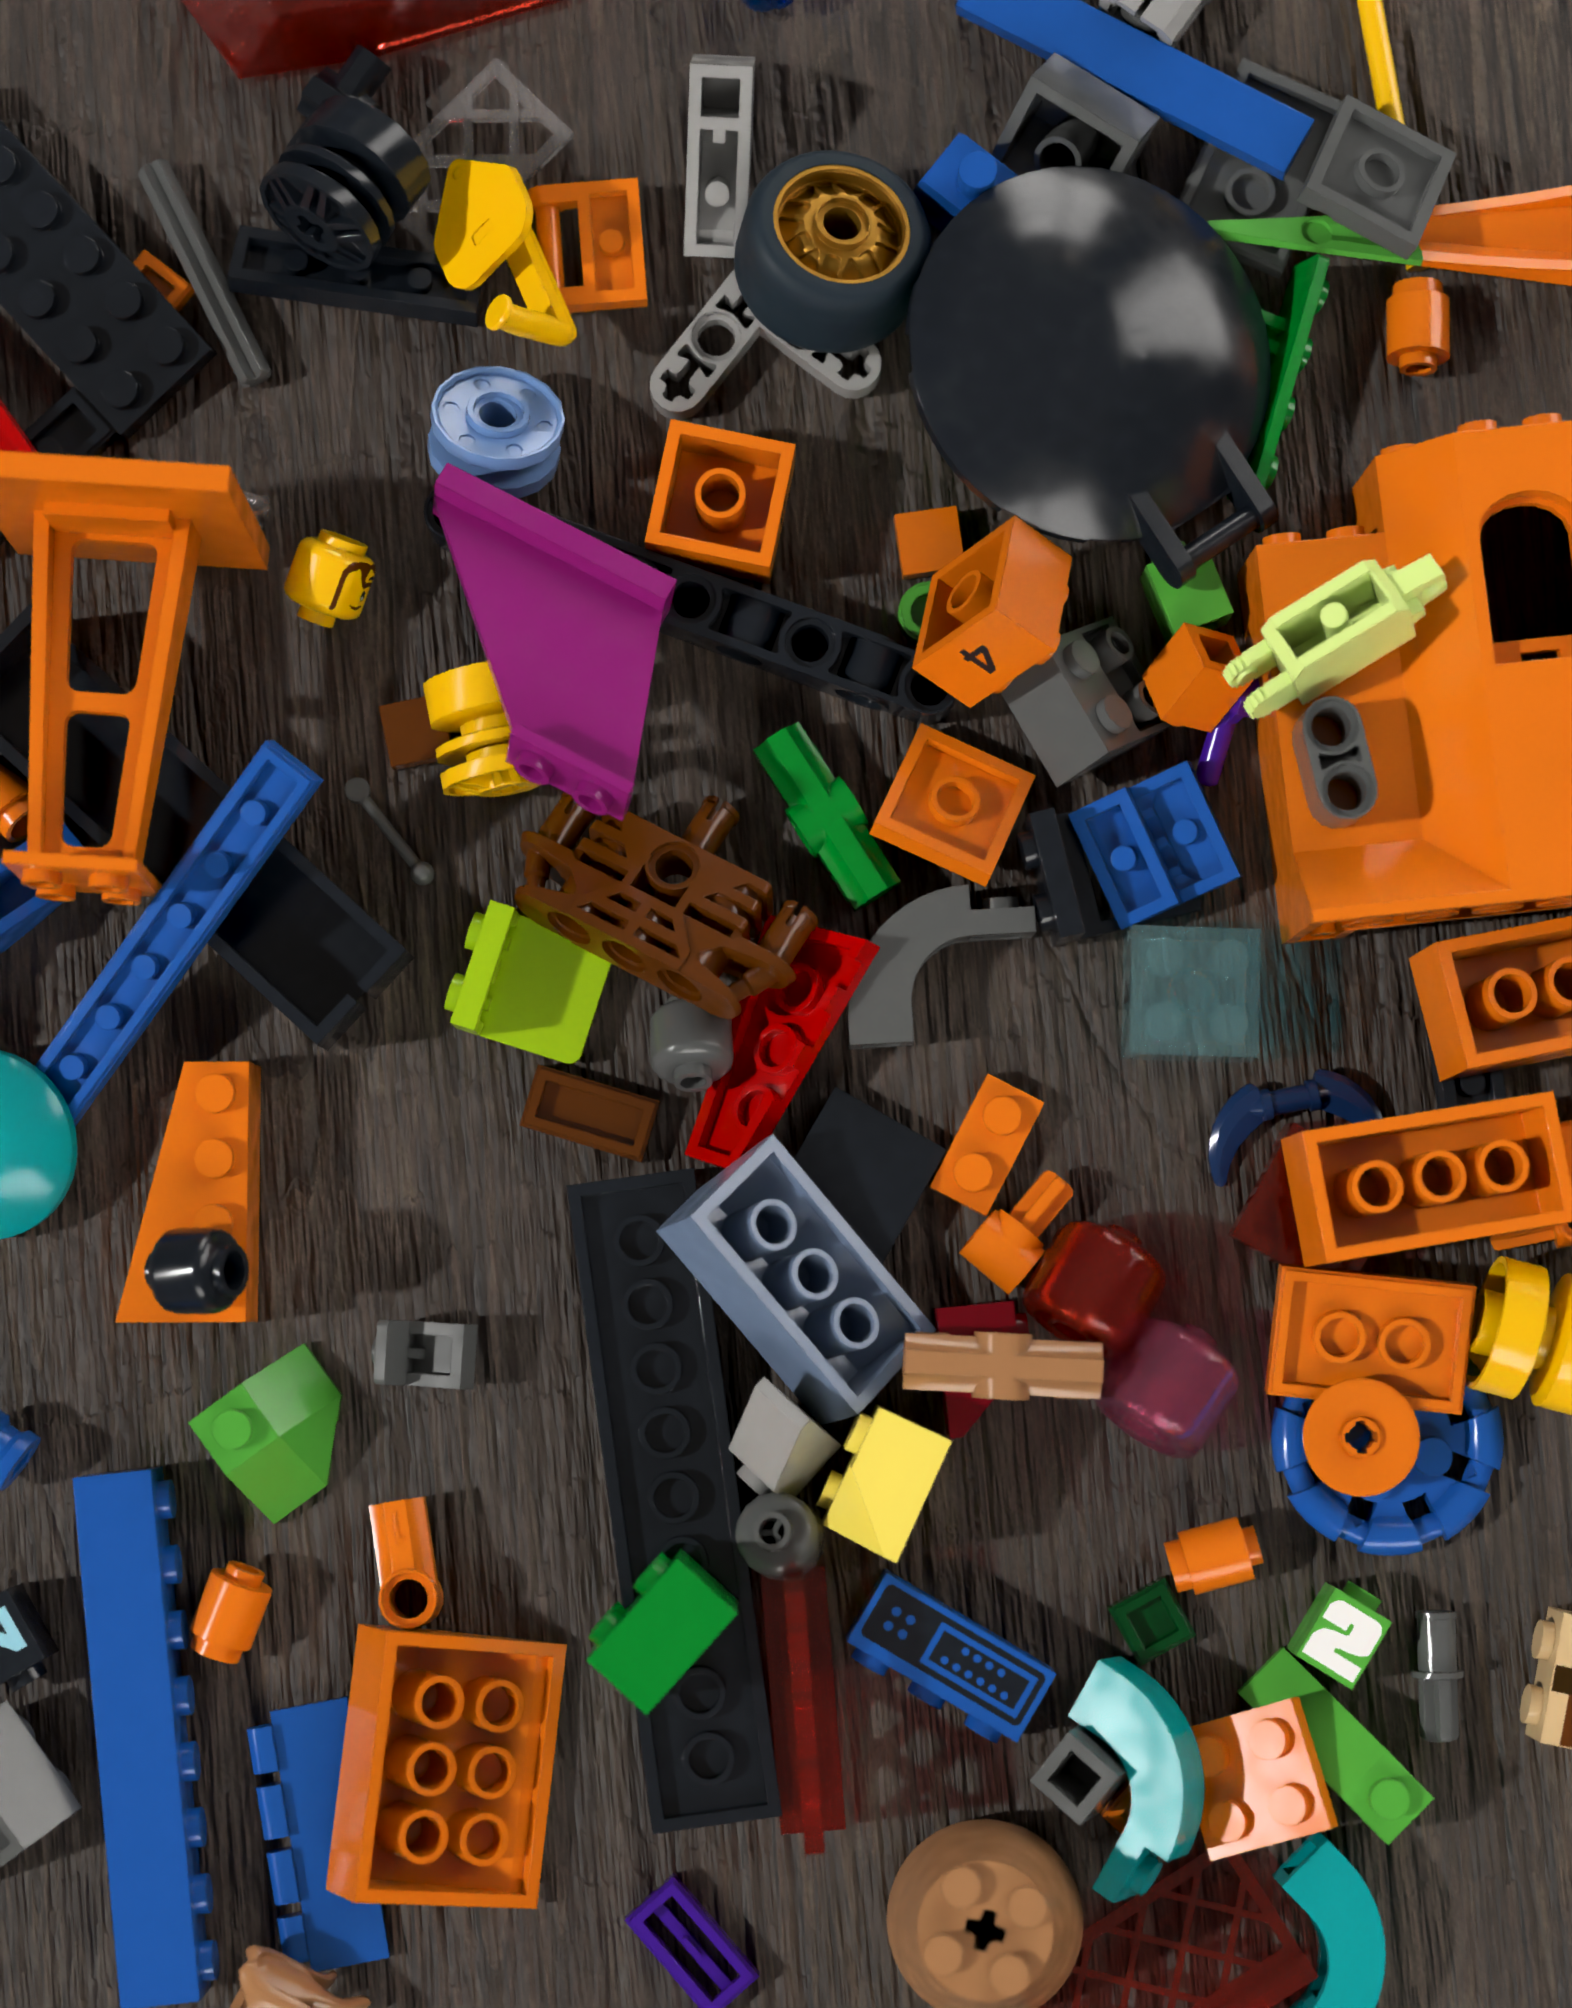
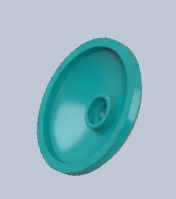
(35, 1146)

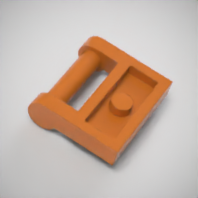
(608, 241)

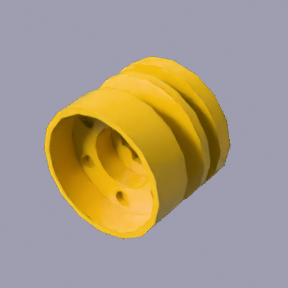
(469, 704)

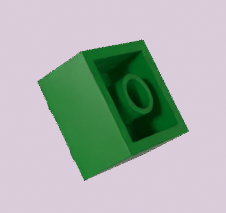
(662, 1630)

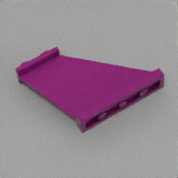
(563, 634)

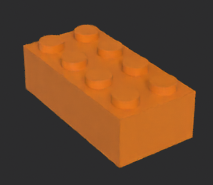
(1497, 998)
(1428, 1178)

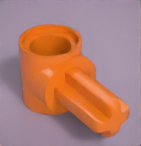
(1008, 1243)

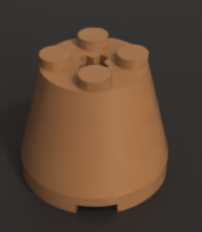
(974, 1870)

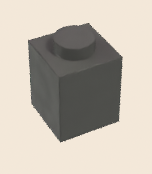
(1081, 1775)

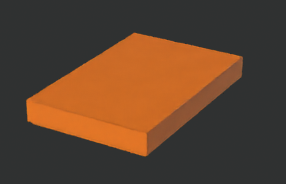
(1371, 1327)

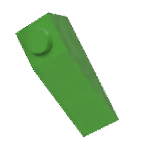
(1348, 1754)

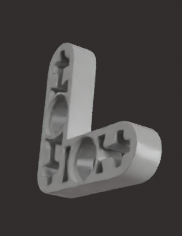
(702, 388)

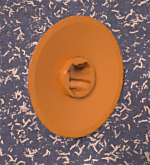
(1383, 1459)

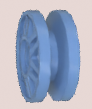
(497, 428)

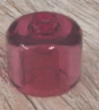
(1169, 1388)

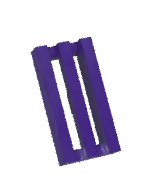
(656, 1903)

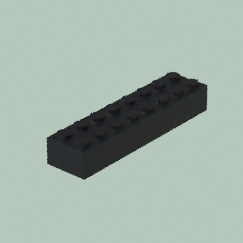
(290, 927)

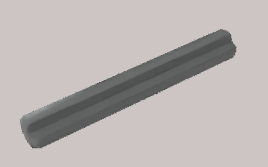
(204, 273)

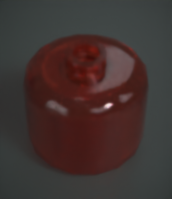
(1095, 1286)

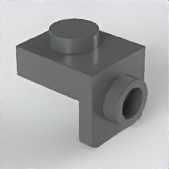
(424, 1354)

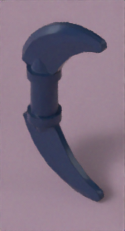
(1251, 1107)

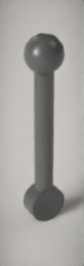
(359, 792)

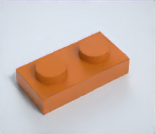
(986, 1145)

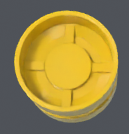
(1523, 1335)

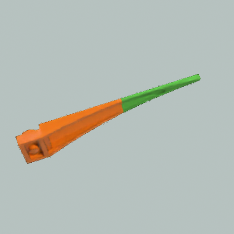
(1497, 236)

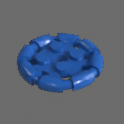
(1387, 1525)

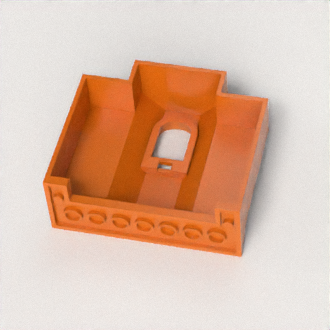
(1456, 726)

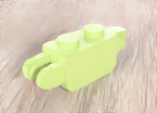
(1335, 632)

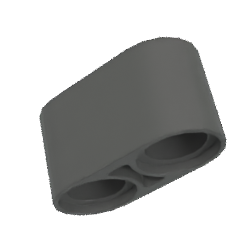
(1345, 762)

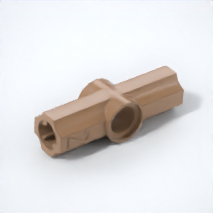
(1002, 1365)

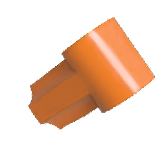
(405, 1553)

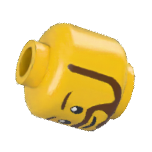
(329, 578)

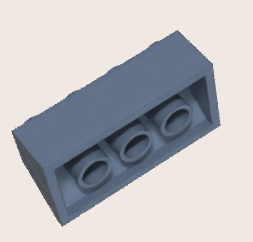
(796, 1281)

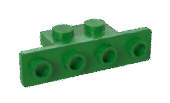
(1288, 355)

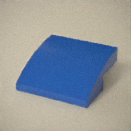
(1155, 845)

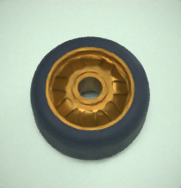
(831, 251)

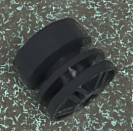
(345, 183)

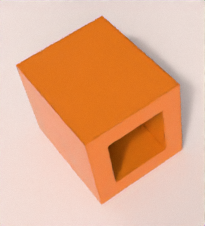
(1189, 680)

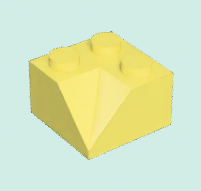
(883, 1480)

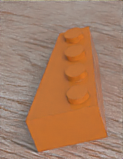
(204, 1180)

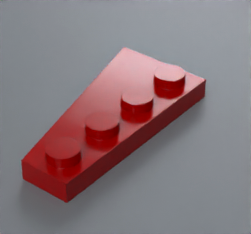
(777, 1044)

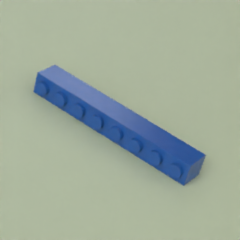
(144, 1737)

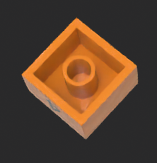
(721, 500)
(993, 612)

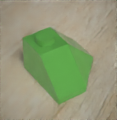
(275, 1432)

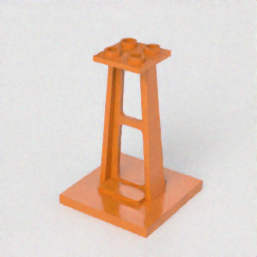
(120, 513)

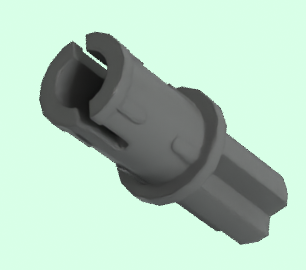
(1437, 1675)

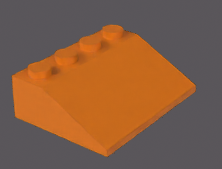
(446, 1769)

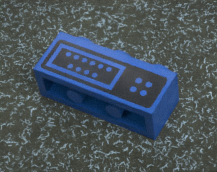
(948, 1658)

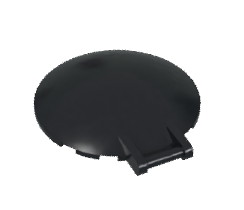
(1094, 363)

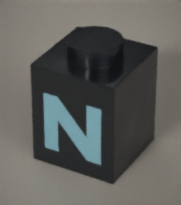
(22, 1639)

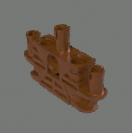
(659, 930)

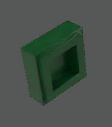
(1151, 1621)

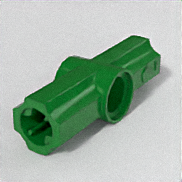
(826, 816)

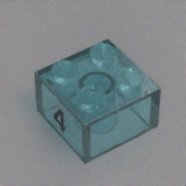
(1191, 994)

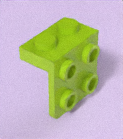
(526, 986)

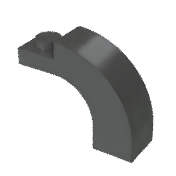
(882, 1003)

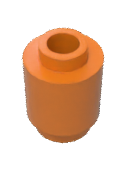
(1418, 326)
(1213, 1556)
(230, 1612)

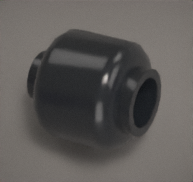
(196, 1270)

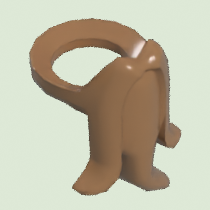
(280, 1981)

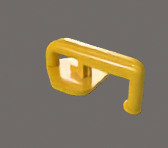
(482, 224)

